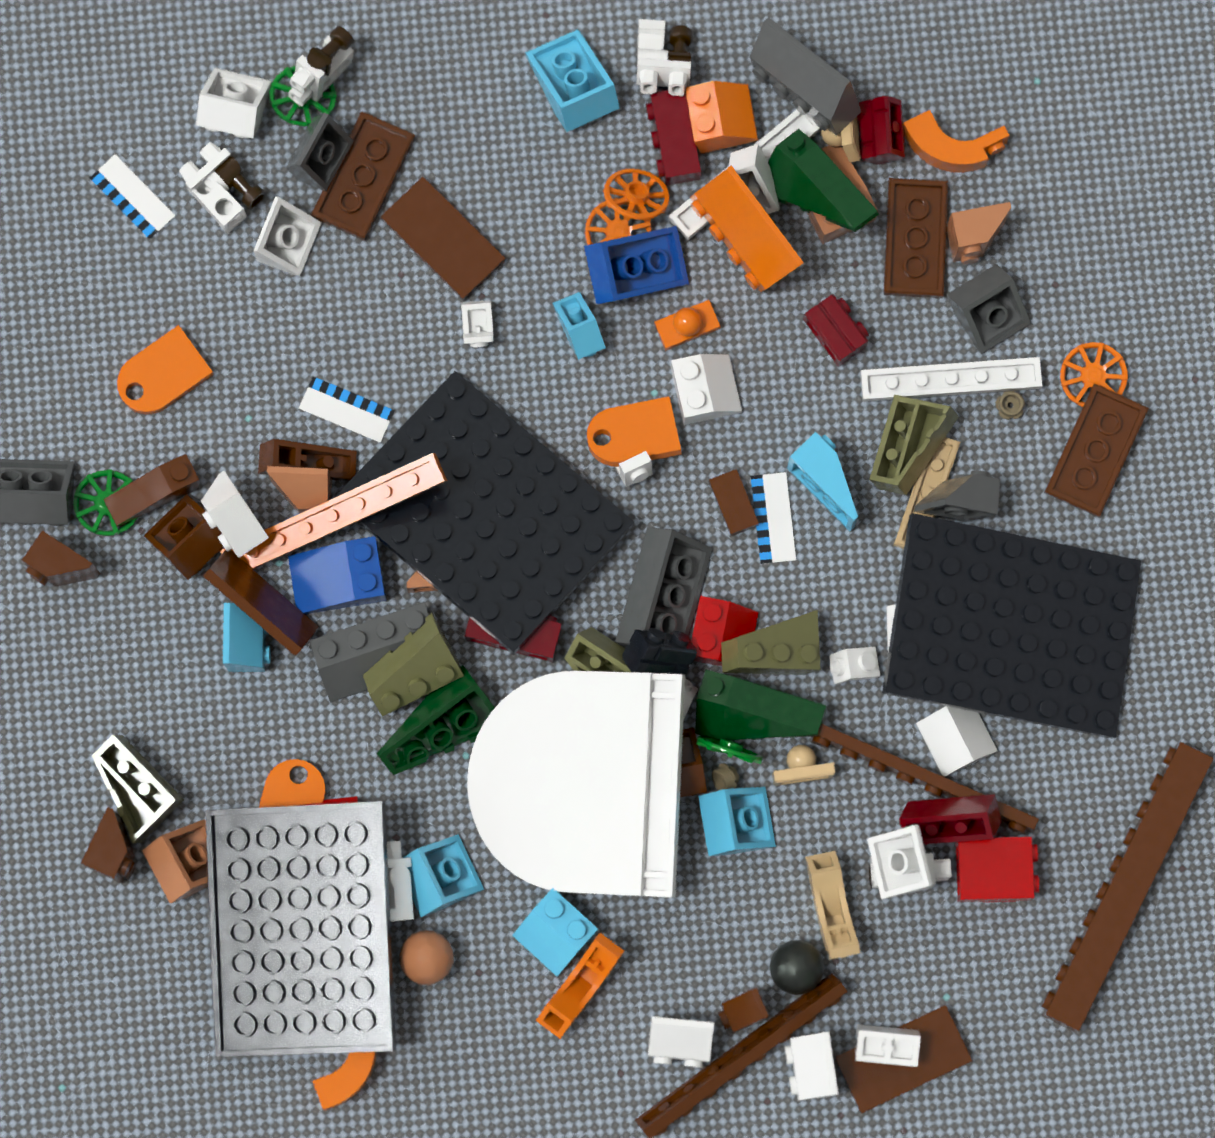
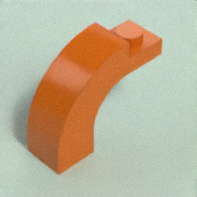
(948, 153)
(580, 986)
(346, 1081)

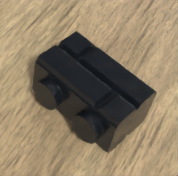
(659, 652)

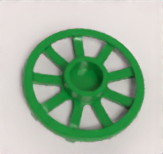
(288, 71)
(98, 500)
(730, 748)

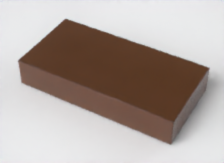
(733, 502)

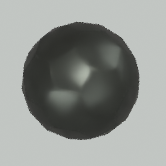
(796, 967)

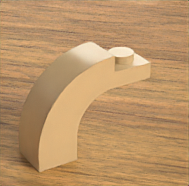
(831, 905)

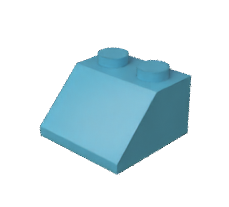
(243, 642)
(736, 821)
(442, 875)
(555, 932)

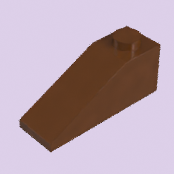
(286, 453)
(153, 490)

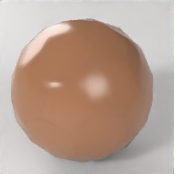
(426, 957)

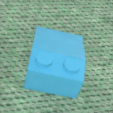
(573, 80)
(821, 473)

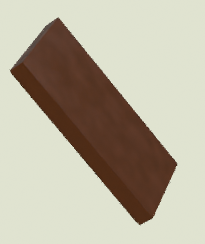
(364, 176)
(443, 238)
(915, 238)
(1096, 450)
(261, 601)
(939, 1053)

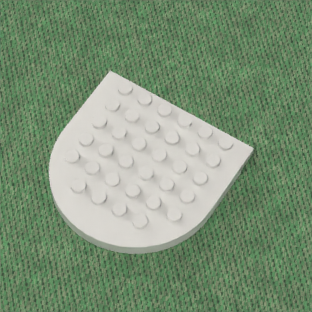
(583, 782)

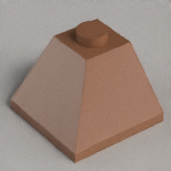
(302, 486)

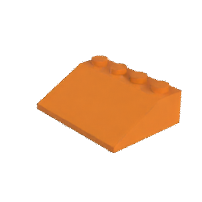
(745, 230)

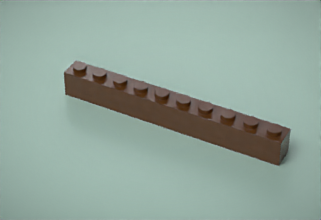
(1127, 887)

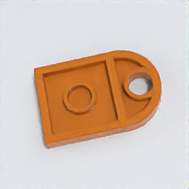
(164, 371)
(634, 430)
(281, 791)

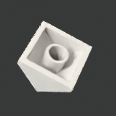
(286, 237)
(955, 738)
(900, 862)

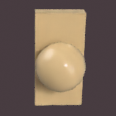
(847, 138)
(803, 767)

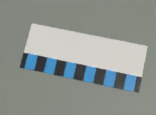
(132, 196)
(346, 409)
(774, 518)

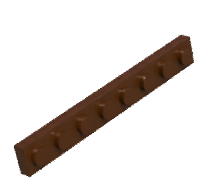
(909, 773)
(748, 1050)

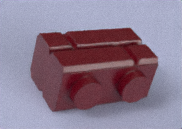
(881, 130)
(836, 329)

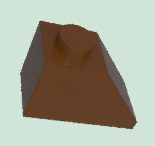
(743, 1011)

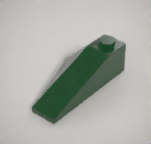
(816, 184)
(746, 710)
(438, 724)

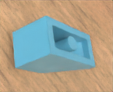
(579, 325)

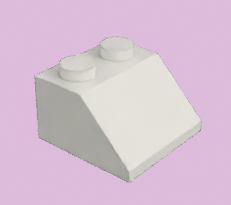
(232, 103)
(705, 387)
(232, 517)
(680, 1041)
(812, 1066)

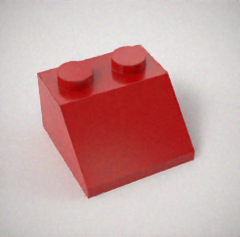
(717, 623)

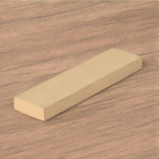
(932, 476)

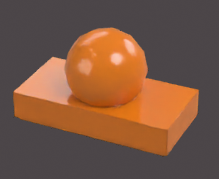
(687, 325)

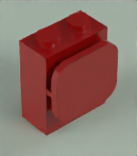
(996, 870)

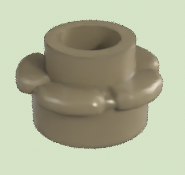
(1010, 397)
(725, 777)

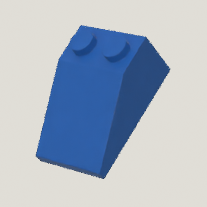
(636, 265)
(337, 576)

